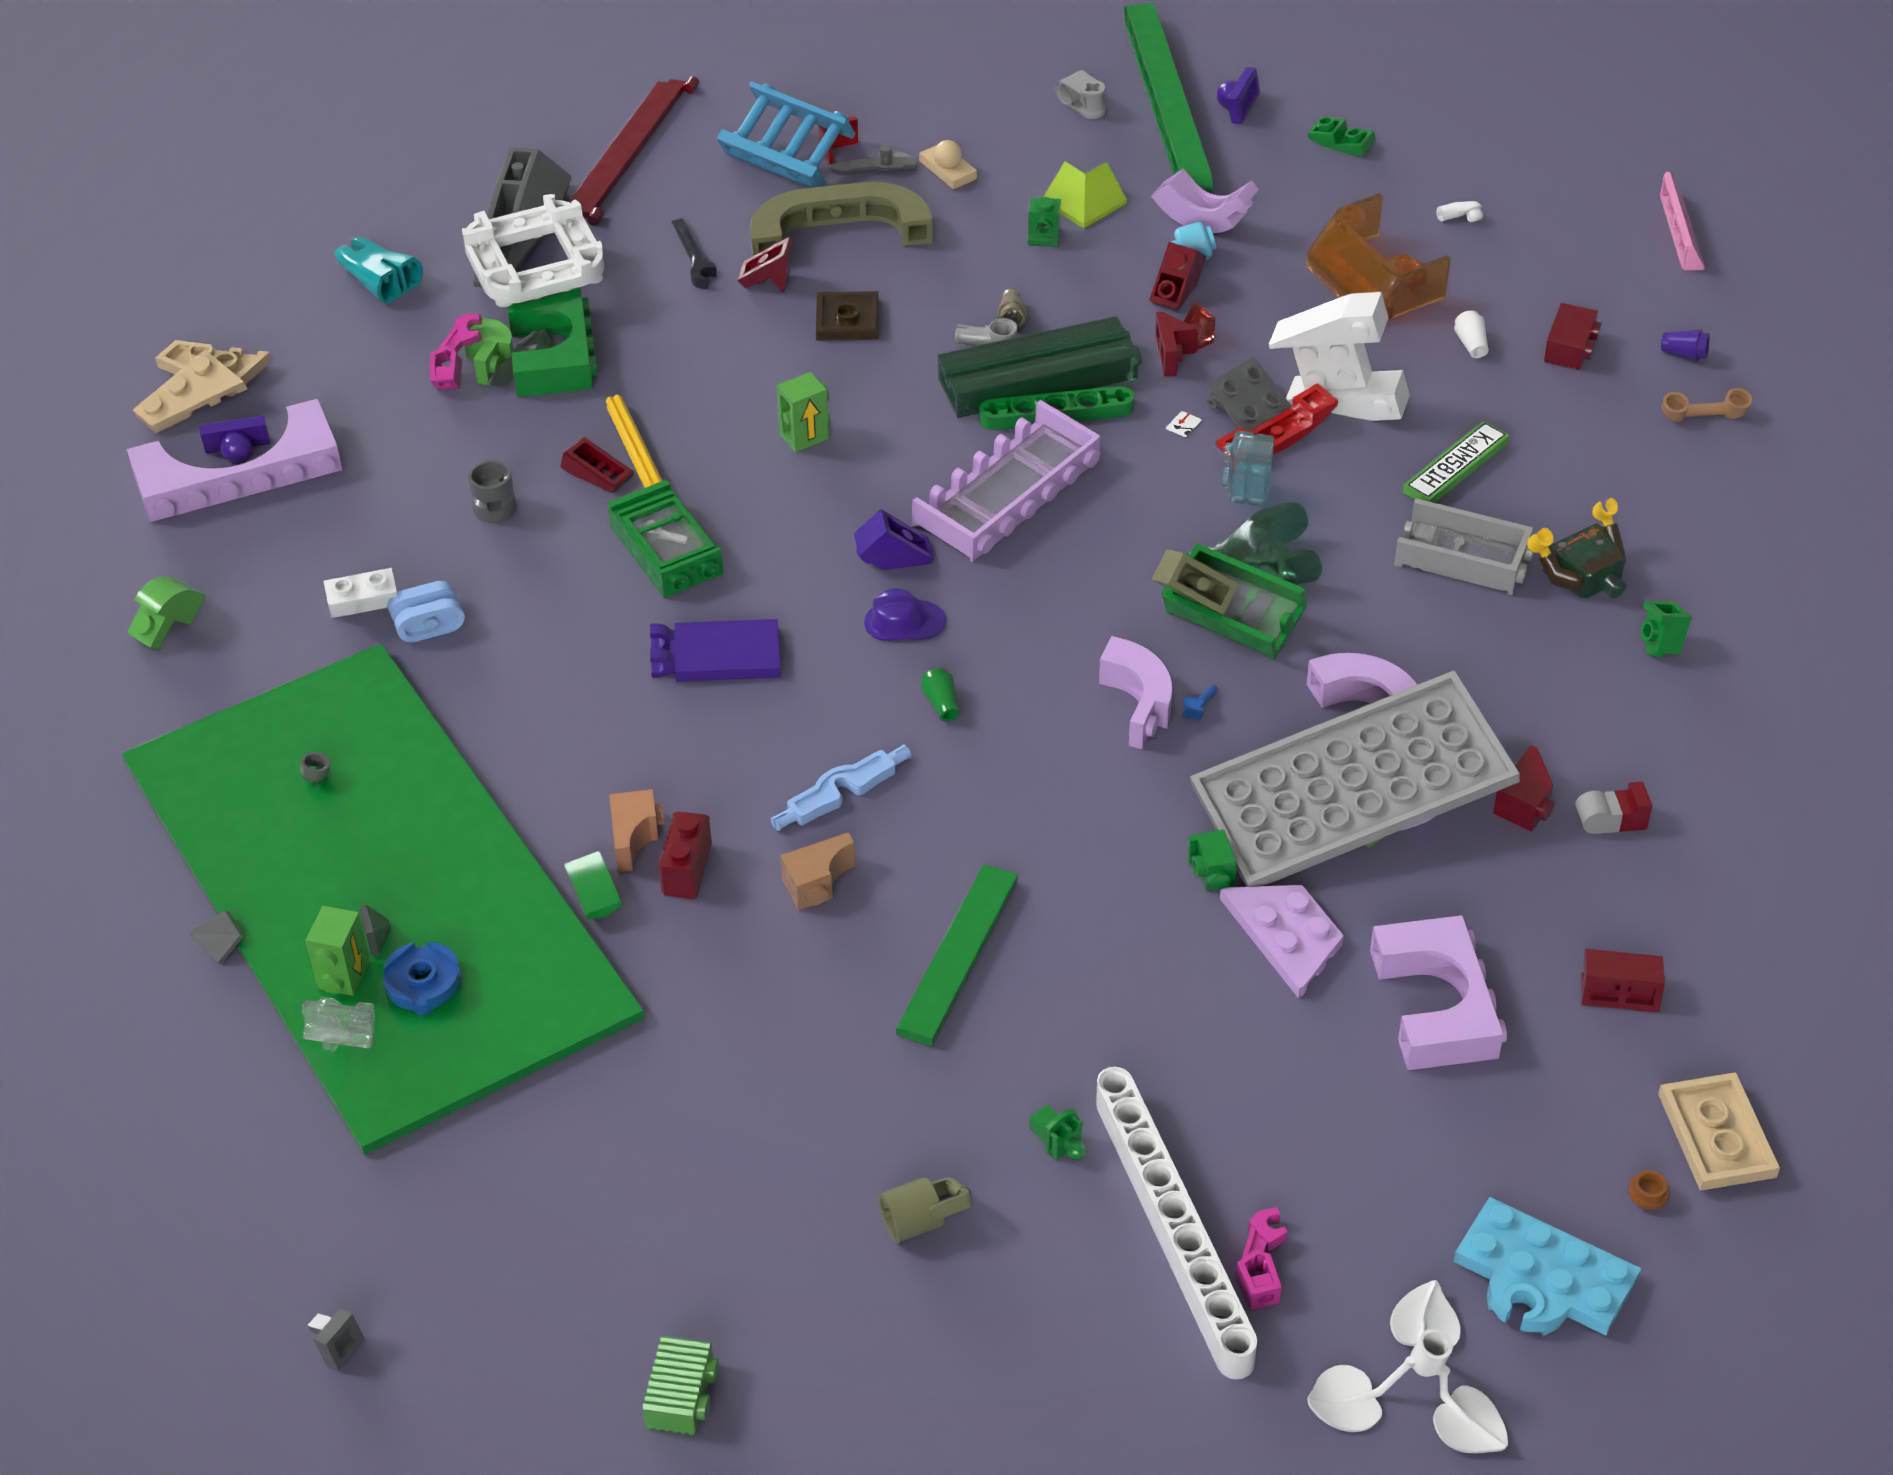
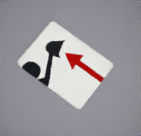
(1183, 424)

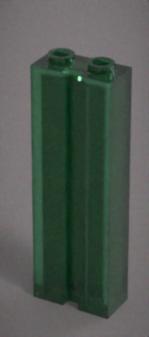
(1039, 363)

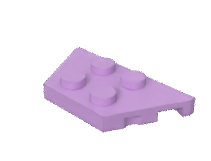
(1286, 929)

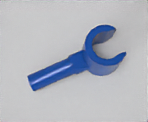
(1196, 706)

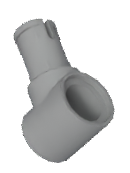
(998, 330)

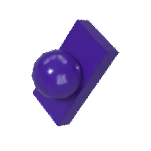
(1239, 95)
(235, 437)

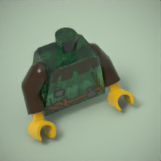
(1586, 560)

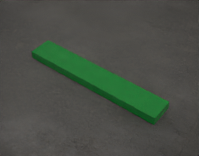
(957, 955)

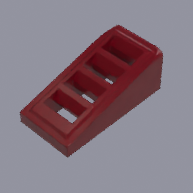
(584, 449)

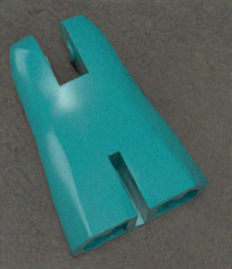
(380, 269)

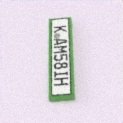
(1456, 463)

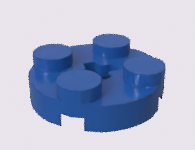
(424, 994)

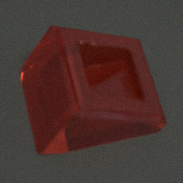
(1204, 322)

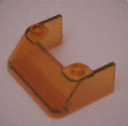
(1353, 266)

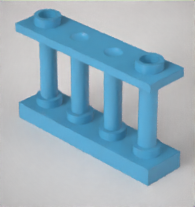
(784, 162)

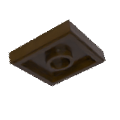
(847, 315)

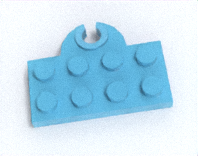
(1544, 1270)

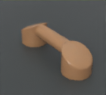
(1677, 406)

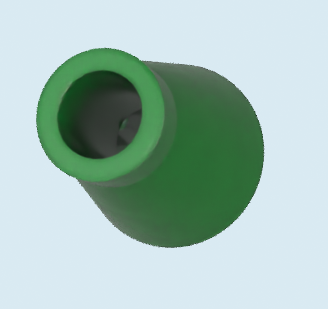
(940, 691)

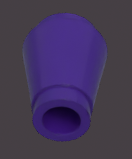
(1688, 344)

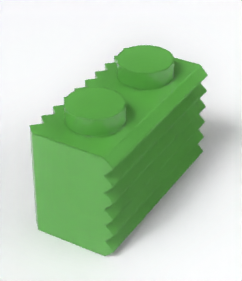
(679, 1385)

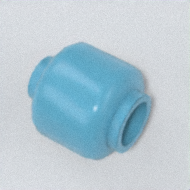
(1196, 237)

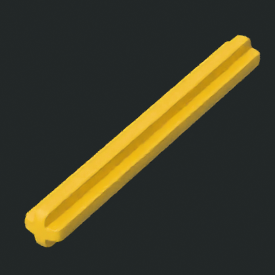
(633, 441)

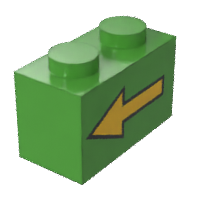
(803, 411)
(337, 950)

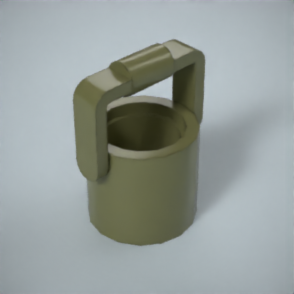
(916, 1209)

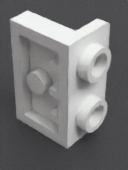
(360, 592)

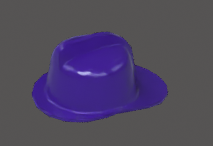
(902, 616)

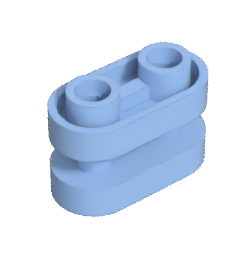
(426, 611)

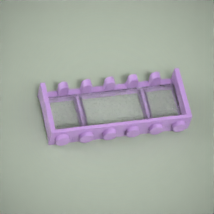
(1010, 483)

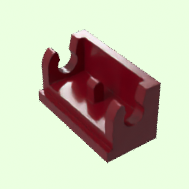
(1622, 980)

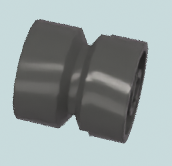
(492, 491)

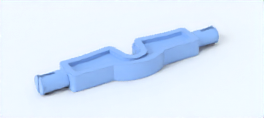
(825, 796)

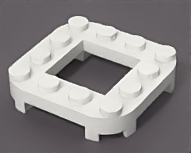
(502, 282)

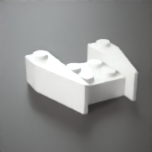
(1333, 354)

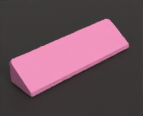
(1680, 225)

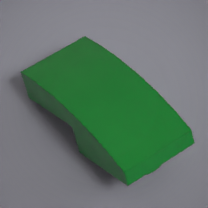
(1336, 136)
(593, 886)

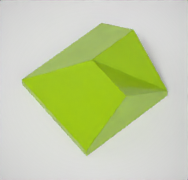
(1086, 195)

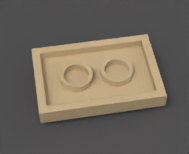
(1718, 1131)

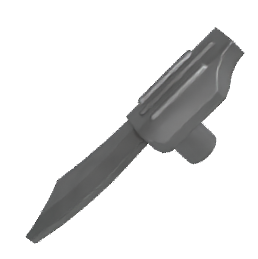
(886, 161)
(533, 341)

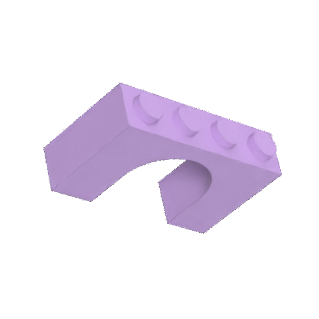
(1446, 951)

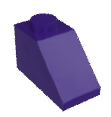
(892, 543)

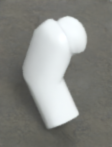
(1458, 209)

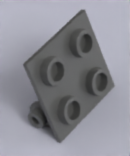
(1247, 395)

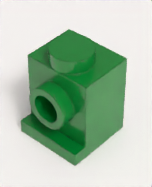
(1044, 221)
(1664, 627)
(1212, 859)

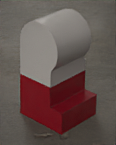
(1615, 809)

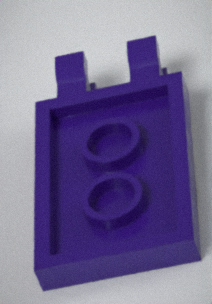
(716, 650)

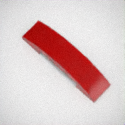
(1290, 426)

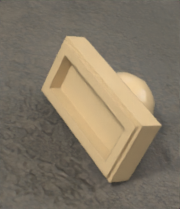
(947, 163)

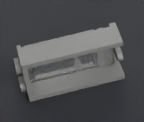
(1465, 546)

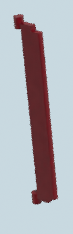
(628, 145)

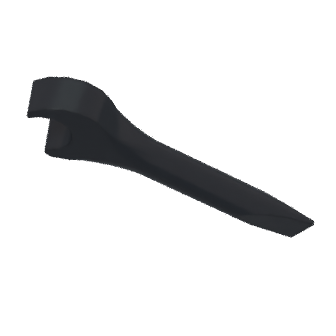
(699, 265)

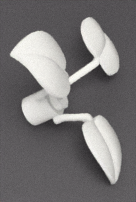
(1427, 1322)

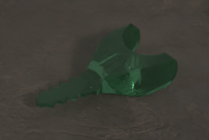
(1261, 543)

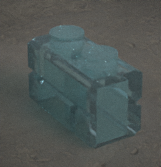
(1249, 468)

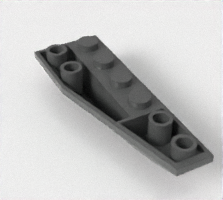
(520, 187)

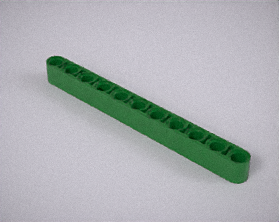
(1166, 94)

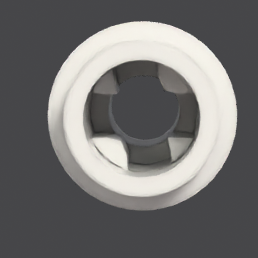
(1472, 333)

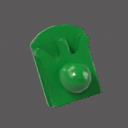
(1059, 1132)

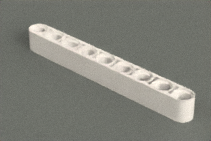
(1121, 1104)

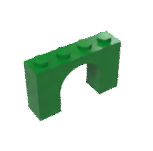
(562, 366)

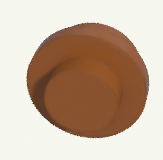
(1649, 1190)

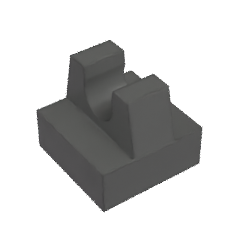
(336, 1337)

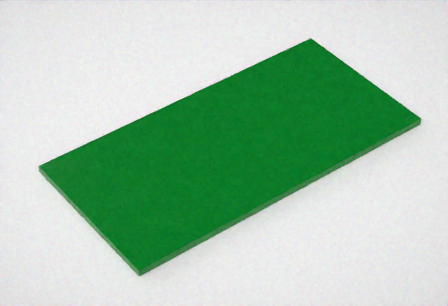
(413, 840)

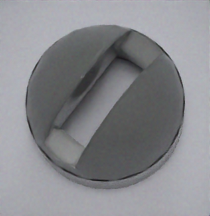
(322, 767)

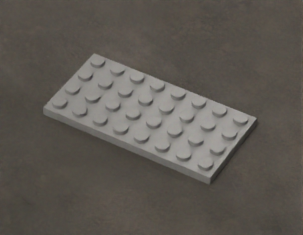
(1354, 779)

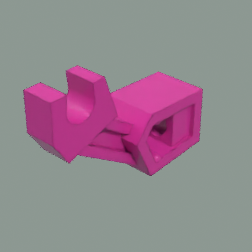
(449, 376)
(1264, 1288)

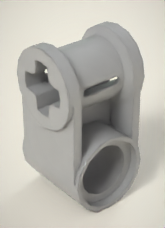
(1082, 94)

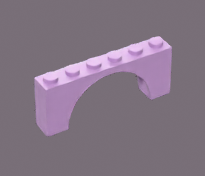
(178, 488)

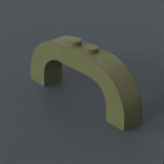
(842, 205)

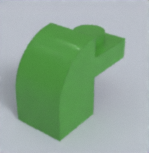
(491, 350)
(162, 603)

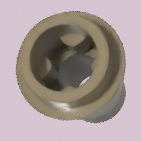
(1012, 307)

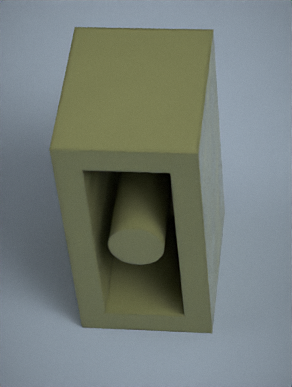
(1195, 581)

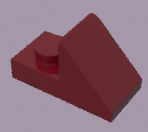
(771, 263)
(1173, 341)

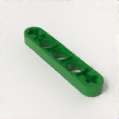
(1069, 400)

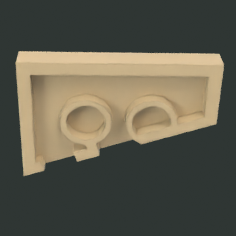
(243, 365)
(192, 387)

